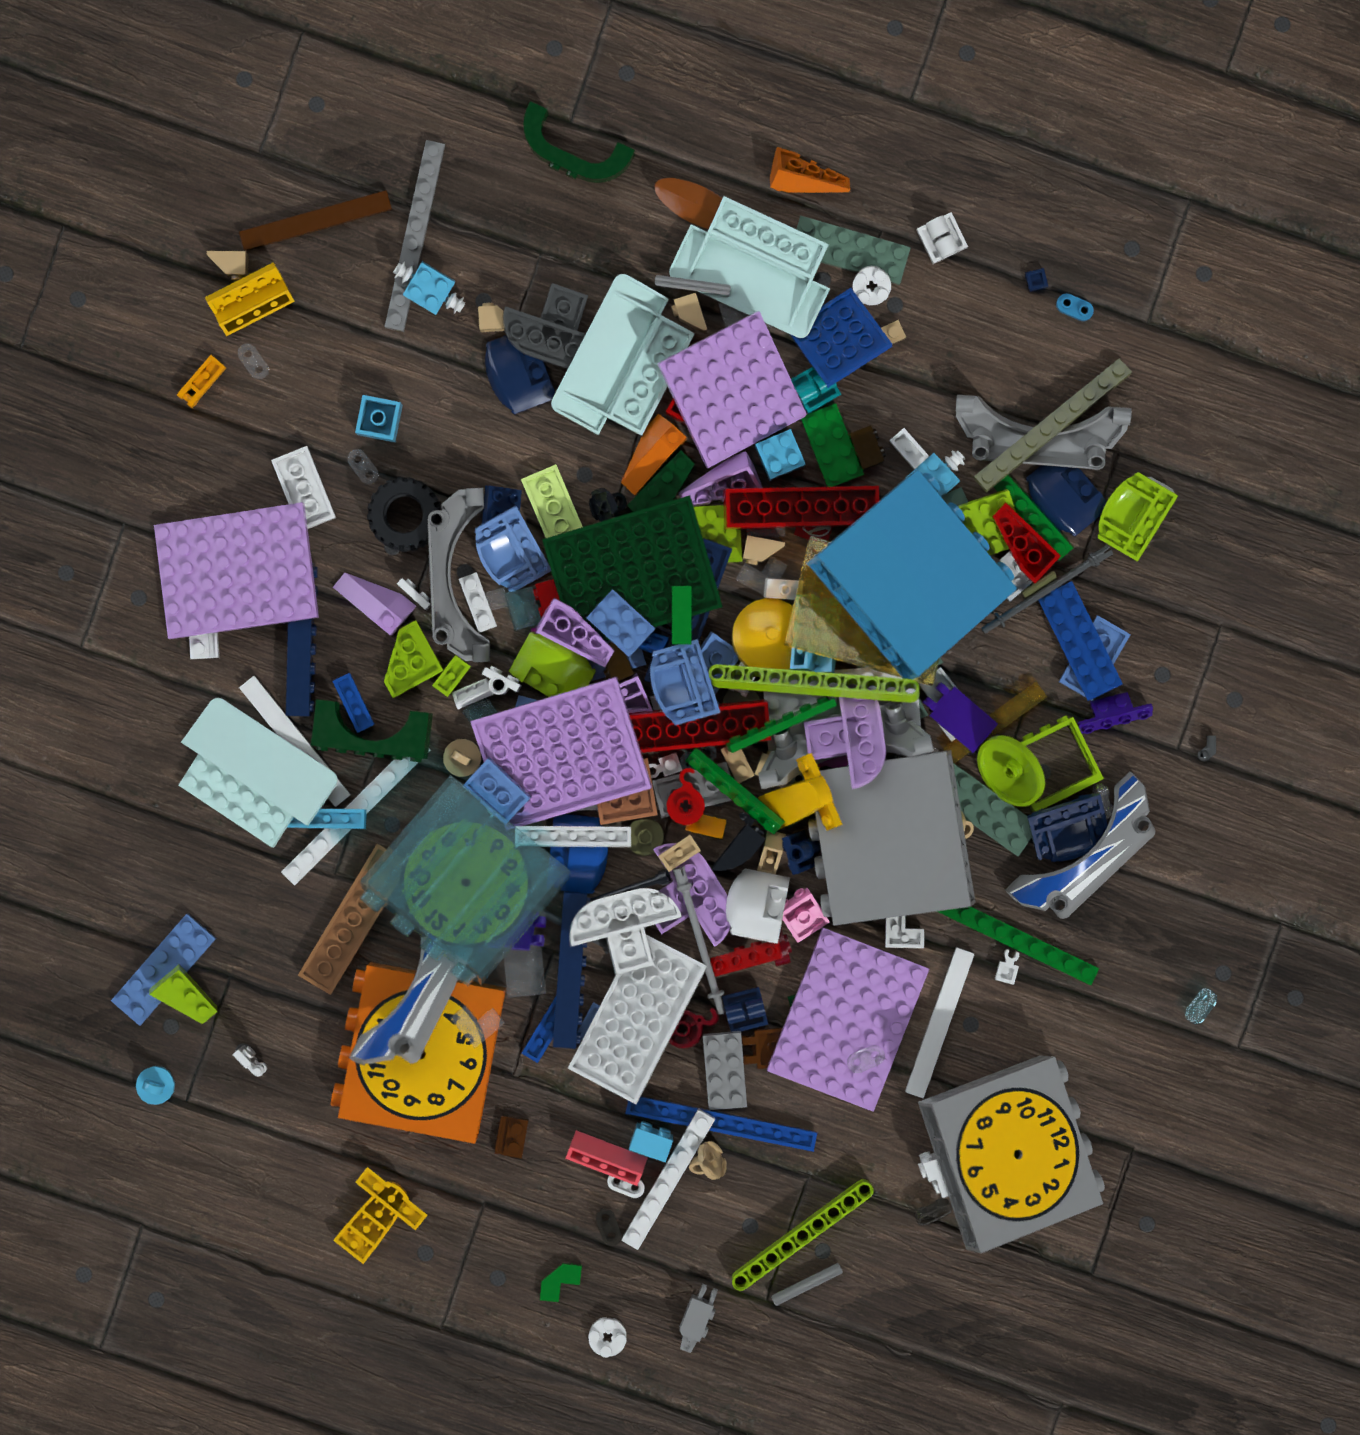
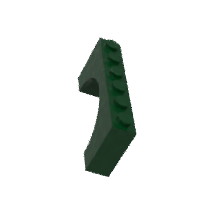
(332, 732)

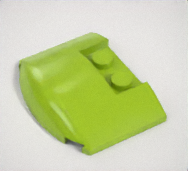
(1134, 514)
(550, 666)

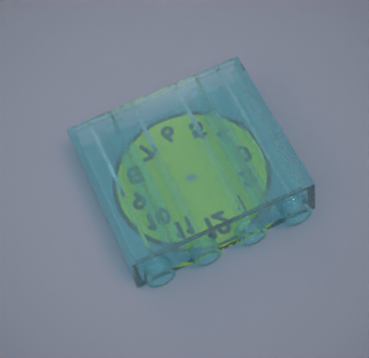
(463, 881)

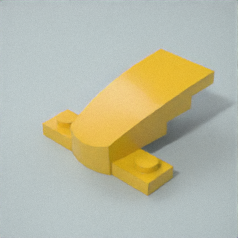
(804, 797)
(377, 1216)

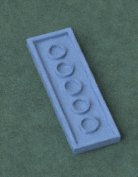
(181, 946)

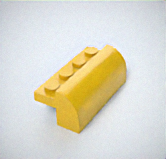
(250, 299)

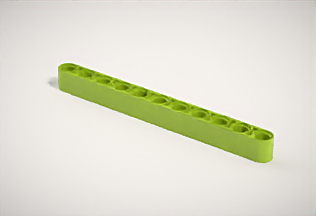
(820, 689)

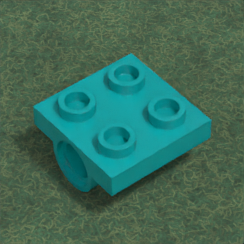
(813, 391)

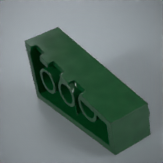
(664, 485)

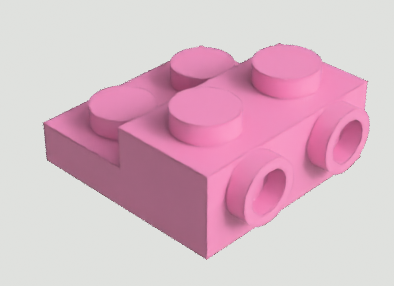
(803, 915)

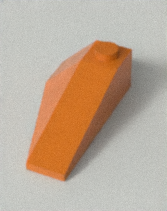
(796, 175)
(654, 449)

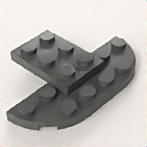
(555, 333)

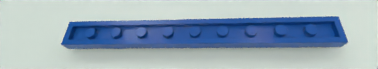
(725, 1123)

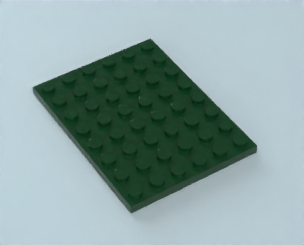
(638, 559)

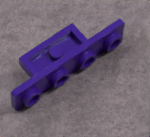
(1114, 711)

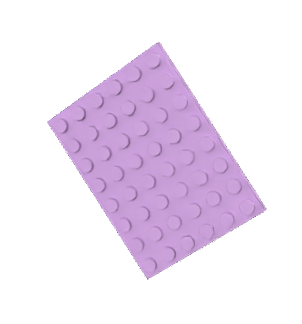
(236, 571)
(566, 750)
(843, 1005)

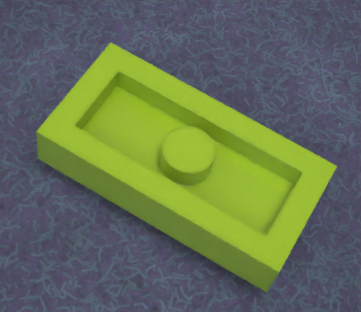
(451, 676)

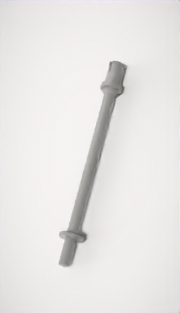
(684, 887)

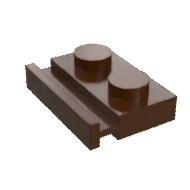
(511, 1136)

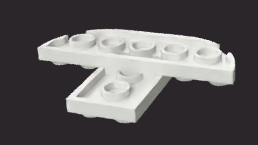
(622, 923)

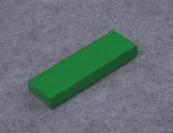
(681, 614)

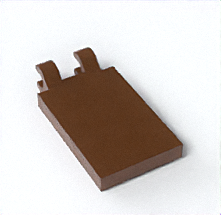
(763, 1046)

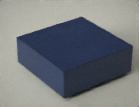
(1036, 279)

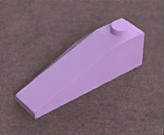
(731, 474)
(378, 603)
(570, 630)

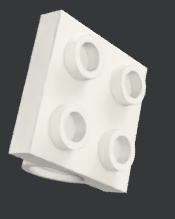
(942, 237)
(509, 682)

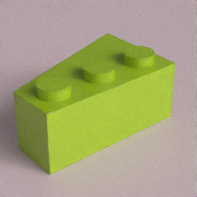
(184, 995)

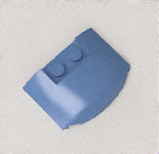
(510, 550)
(682, 683)

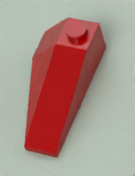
(1028, 548)

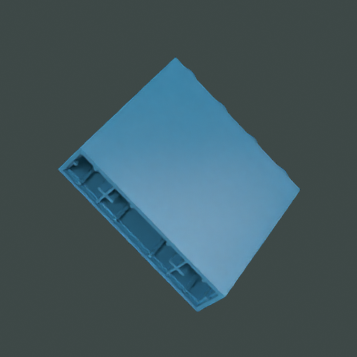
(913, 575)

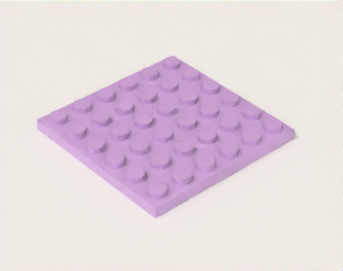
(732, 389)

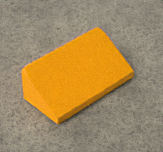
(708, 826)

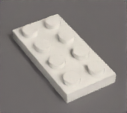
(303, 484)

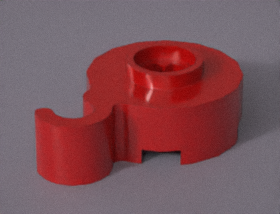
(683, 793)

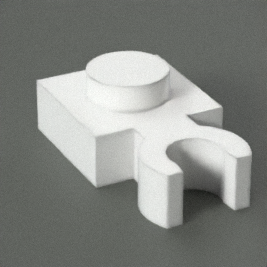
(668, 765)
(1007, 970)

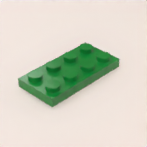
(832, 446)

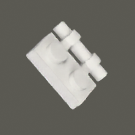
(247, 1058)

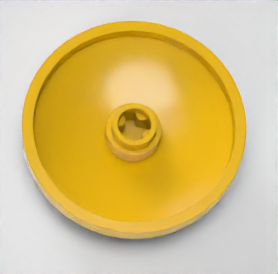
(761, 634)

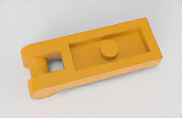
(201, 381)

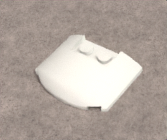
(757, 905)

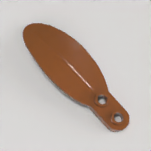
(688, 200)

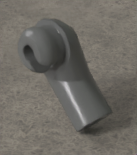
(1209, 750)

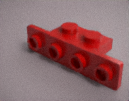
(746, 957)

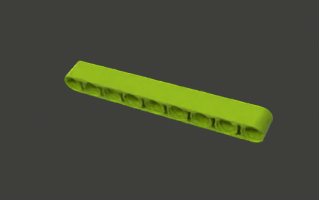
(797, 1243)

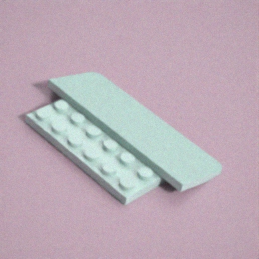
(762, 262)
(618, 359)
(253, 773)

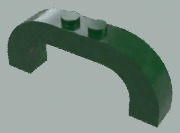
(572, 165)

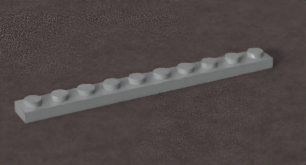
(415, 231)

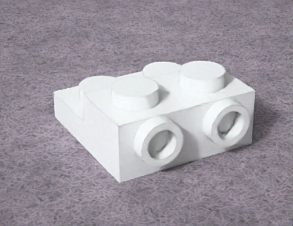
(930, 1169)

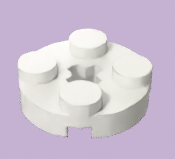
(879, 277)
(618, 1337)

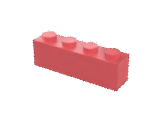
(606, 1158)

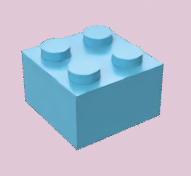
(379, 418)
(780, 455)
(651, 1141)

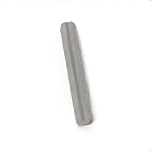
(694, 285)
(806, 1284)

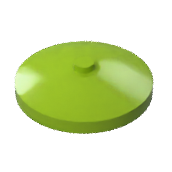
(1011, 770)

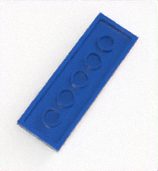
(1080, 641)

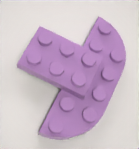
(853, 734)
(706, 893)

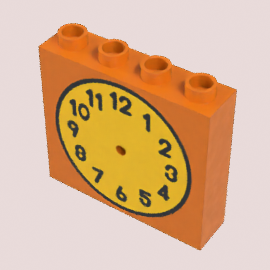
(440, 1091)

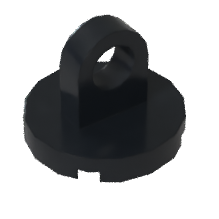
(604, 505)

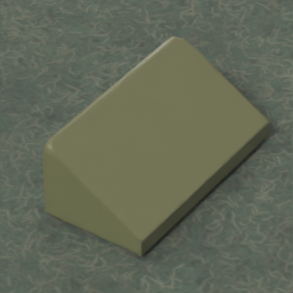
(1041, 583)

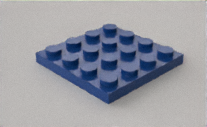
(842, 338)

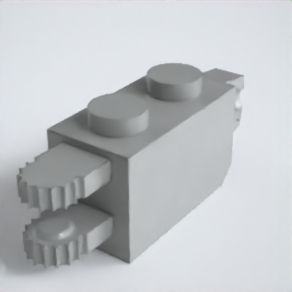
(695, 1319)

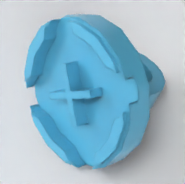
(155, 1085)

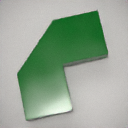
(551, 1284)

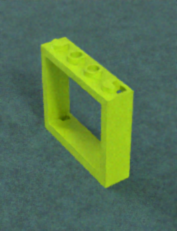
(1077, 786)

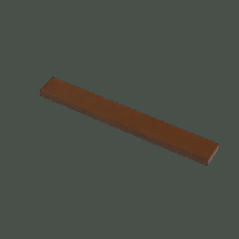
(315, 220)

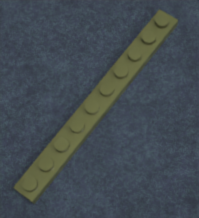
(1052, 425)

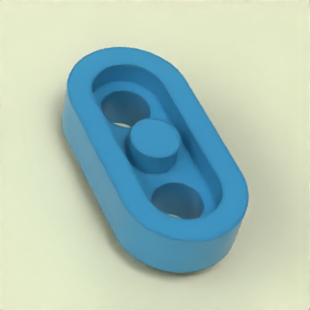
(1074, 308)

